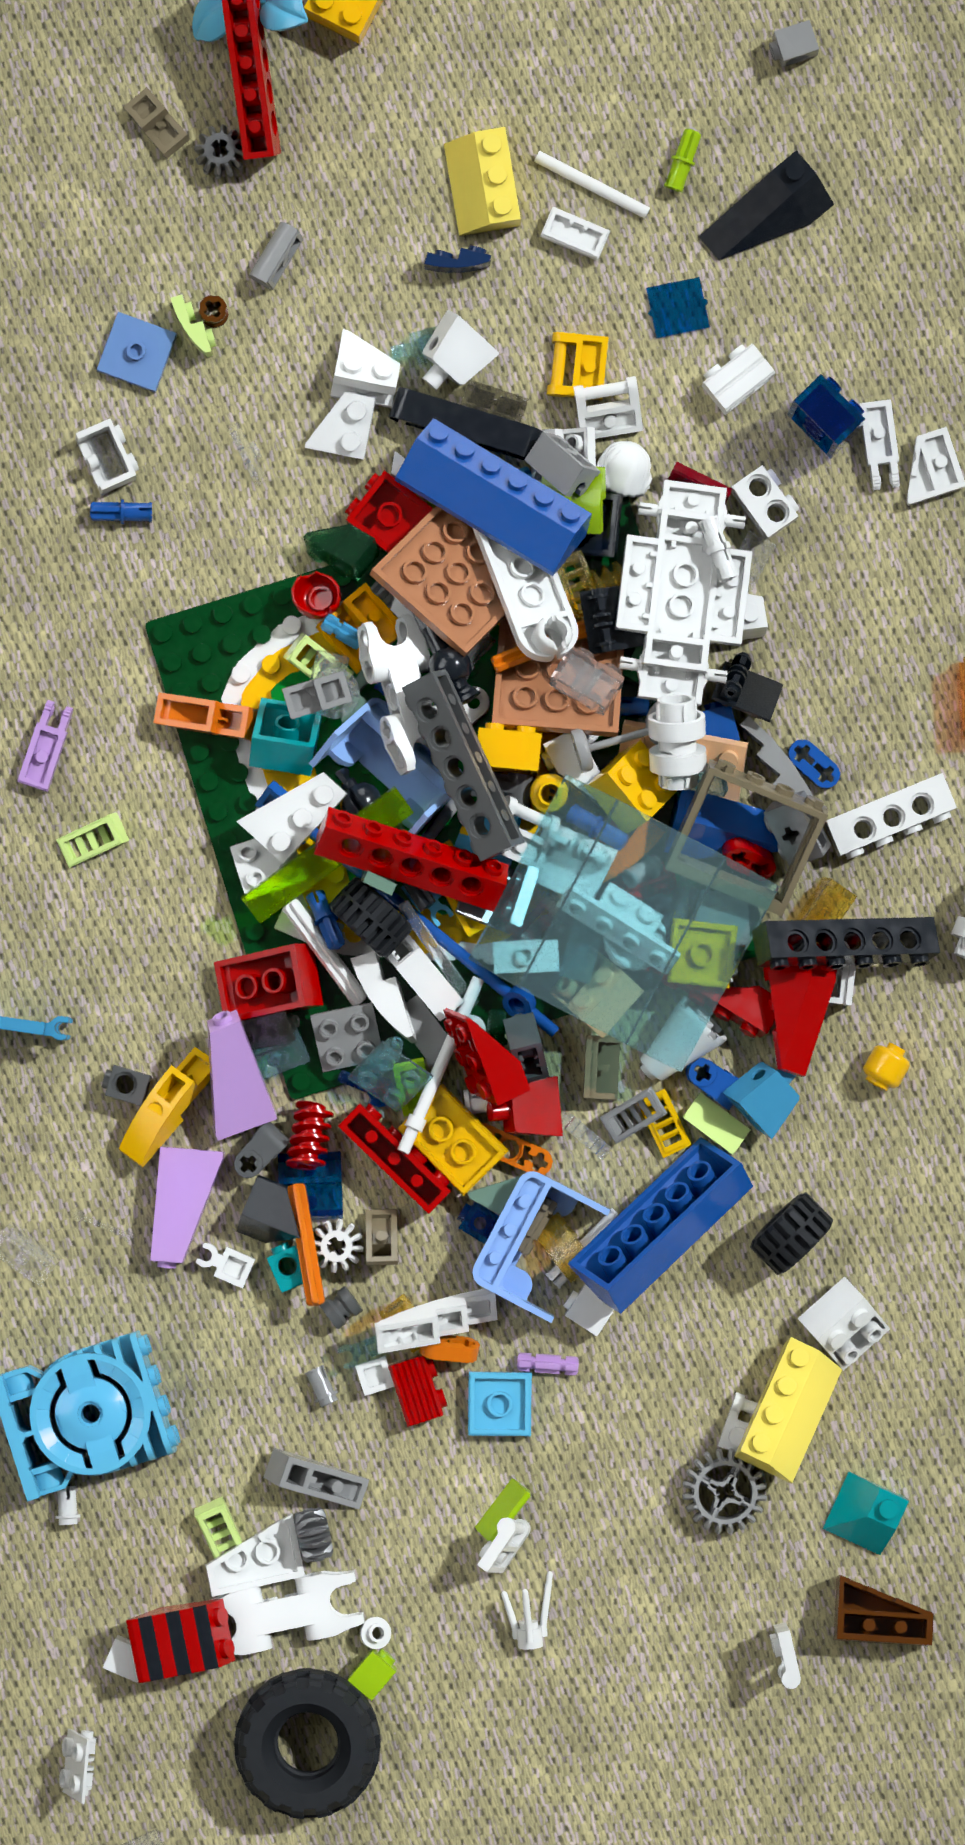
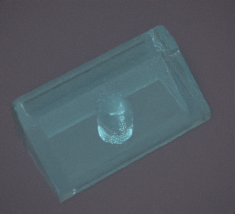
(281, 1057)

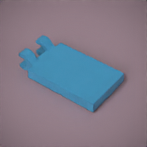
(36, 1027)

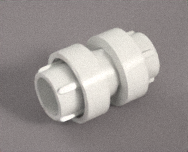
(678, 755)

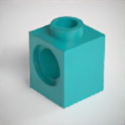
(285, 1281)

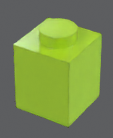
(373, 1673)

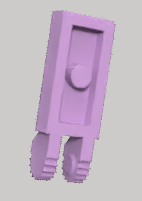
(45, 749)

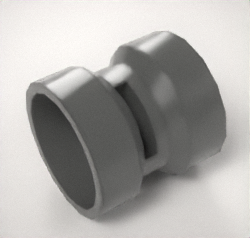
(342, 1306)

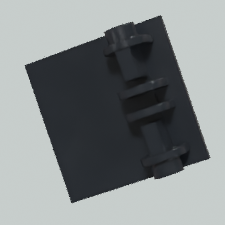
(599, 617)
(747, 689)

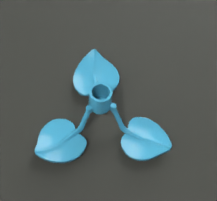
(274, 15)

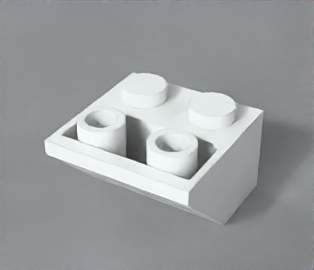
(844, 1323)

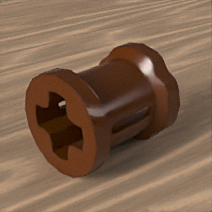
(211, 320)

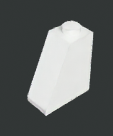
(424, 978)

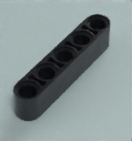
(480, 427)

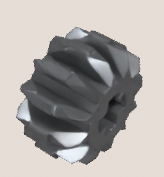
(208, 154)
(313, 1534)

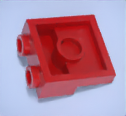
(387, 511)

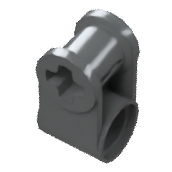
(264, 1146)

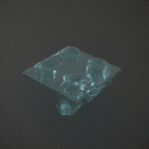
(390, 1074)

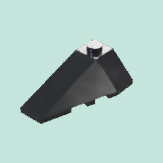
(775, 206)

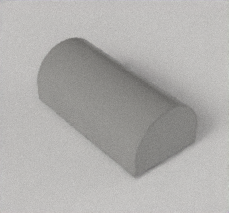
(276, 255)

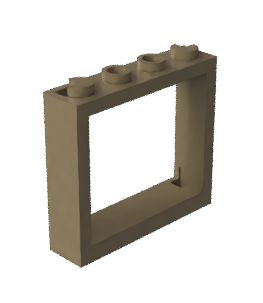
(780, 793)

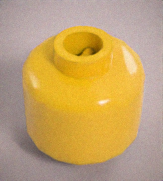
(539, 785)
(886, 1066)

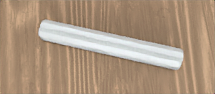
(328, 958)

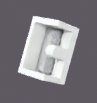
(106, 456)

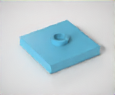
(499, 1403)

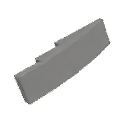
(774, 758)

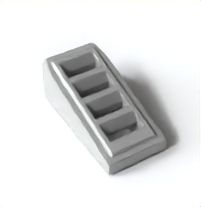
(614, 1124)

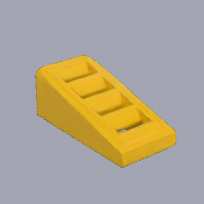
(677, 1146)

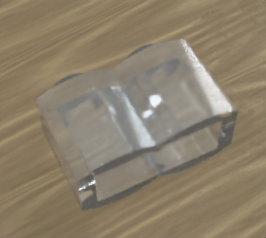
(587, 680)

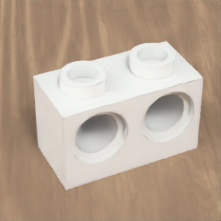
(757, 506)

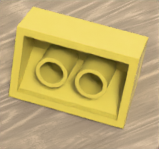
(482, 182)

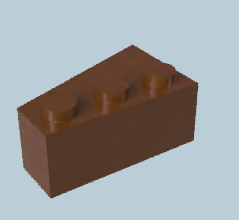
(875, 1617)

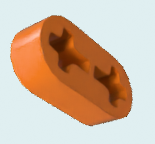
(452, 1349)

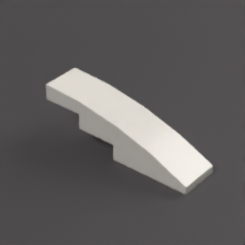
(438, 1318)

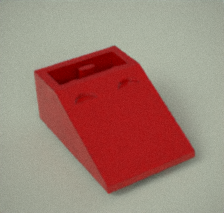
(489, 1067)

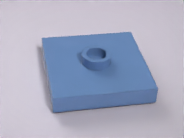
(136, 352)

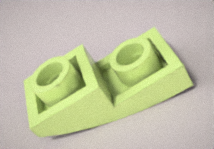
(199, 336)

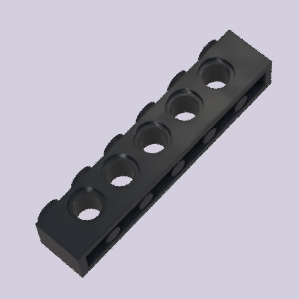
(916, 933)

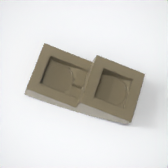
(156, 122)

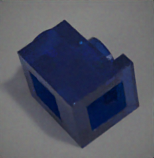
(470, 1213)

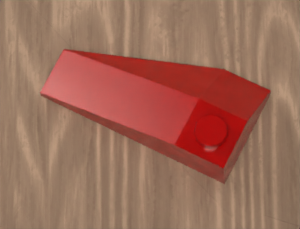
(799, 1011)

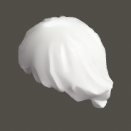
(626, 469)

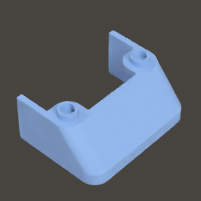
(362, 741)
(497, 1261)

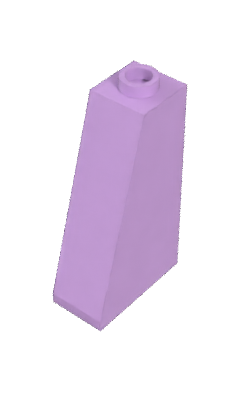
(237, 1084)
(181, 1197)

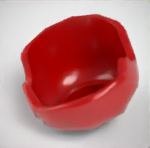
(316, 595)

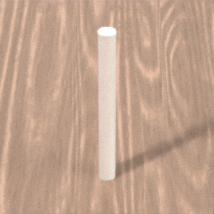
(592, 184)

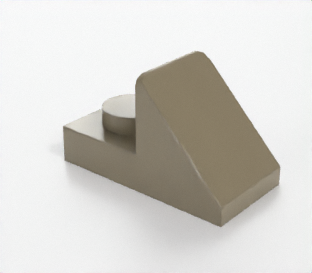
(381, 1237)

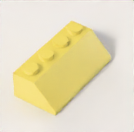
(789, 1410)

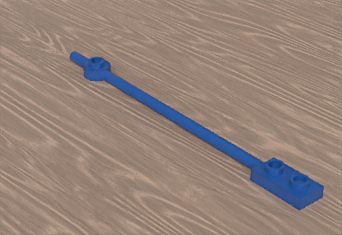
(514, 999)

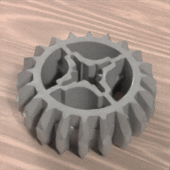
(711, 1515)

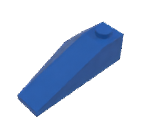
(723, 820)

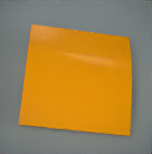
(355, 610)

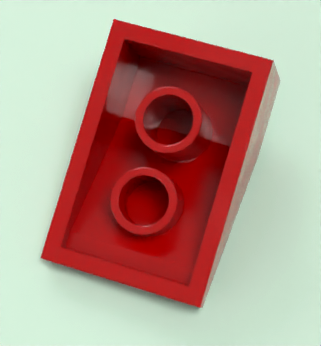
(269, 981)

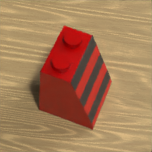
(180, 1640)

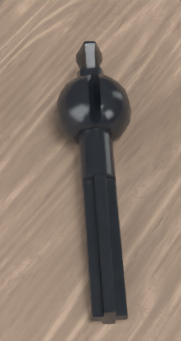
(448, 658)
(357, 798)

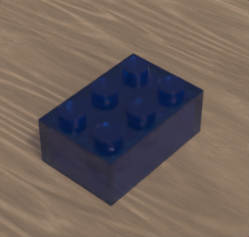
(826, 415)

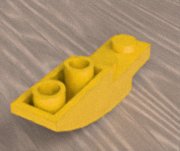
(163, 1106)

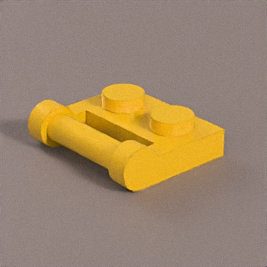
(588, 366)

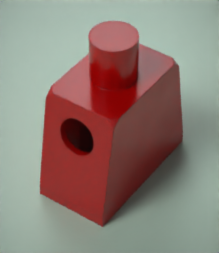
(532, 1112)

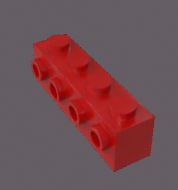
(406, 1170)

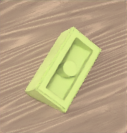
(716, 1123)

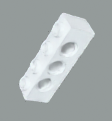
(933, 790)

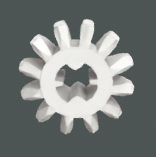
(340, 1235)

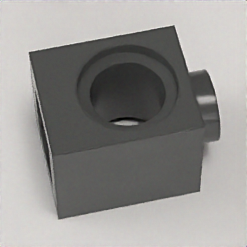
(141, 1084)

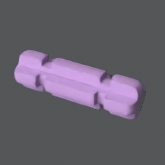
(547, 1363)

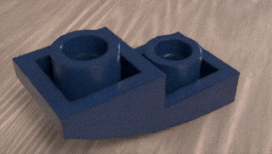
(469, 260)

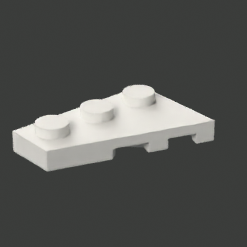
(293, 816)
(258, 1561)

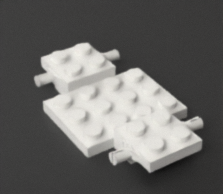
(676, 595)

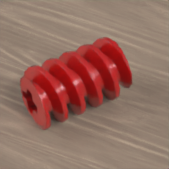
(308, 1135)

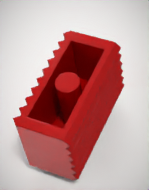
(417, 1389)

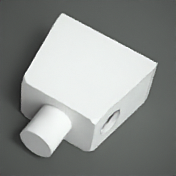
(456, 352)

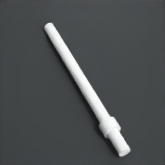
(416, 1122)

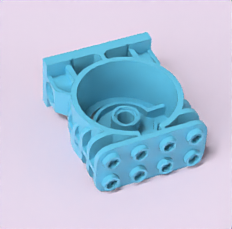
(123, 1360)

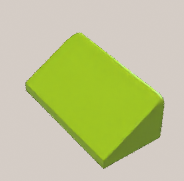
(505, 1506)

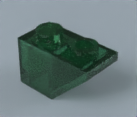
(343, 548)

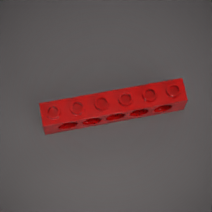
(251, 78)
(411, 859)

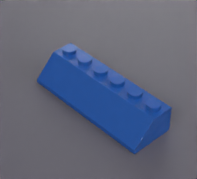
(493, 497)
(661, 1224)

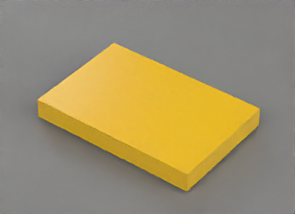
(457, 1141)

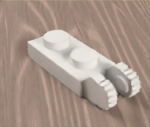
(880, 441)

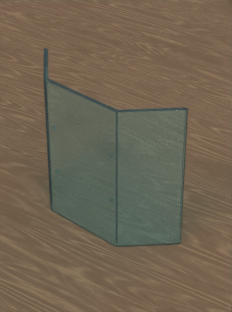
(623, 922)

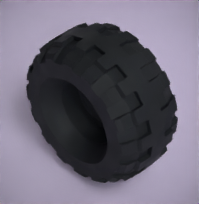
(298, 1791)

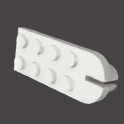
(532, 603)

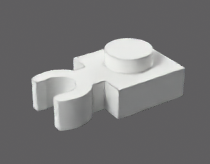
(231, 1266)

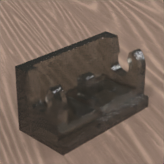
(494, 401)

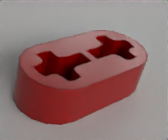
(751, 855)

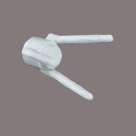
(528, 1632)

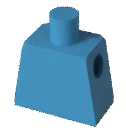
(764, 1097)

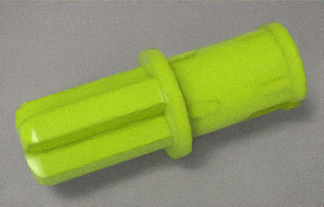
(683, 160)

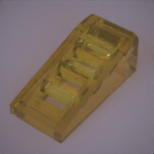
(581, 571)

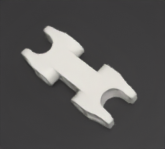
(396, 668)
(307, 1607)

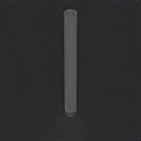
(434, 948)

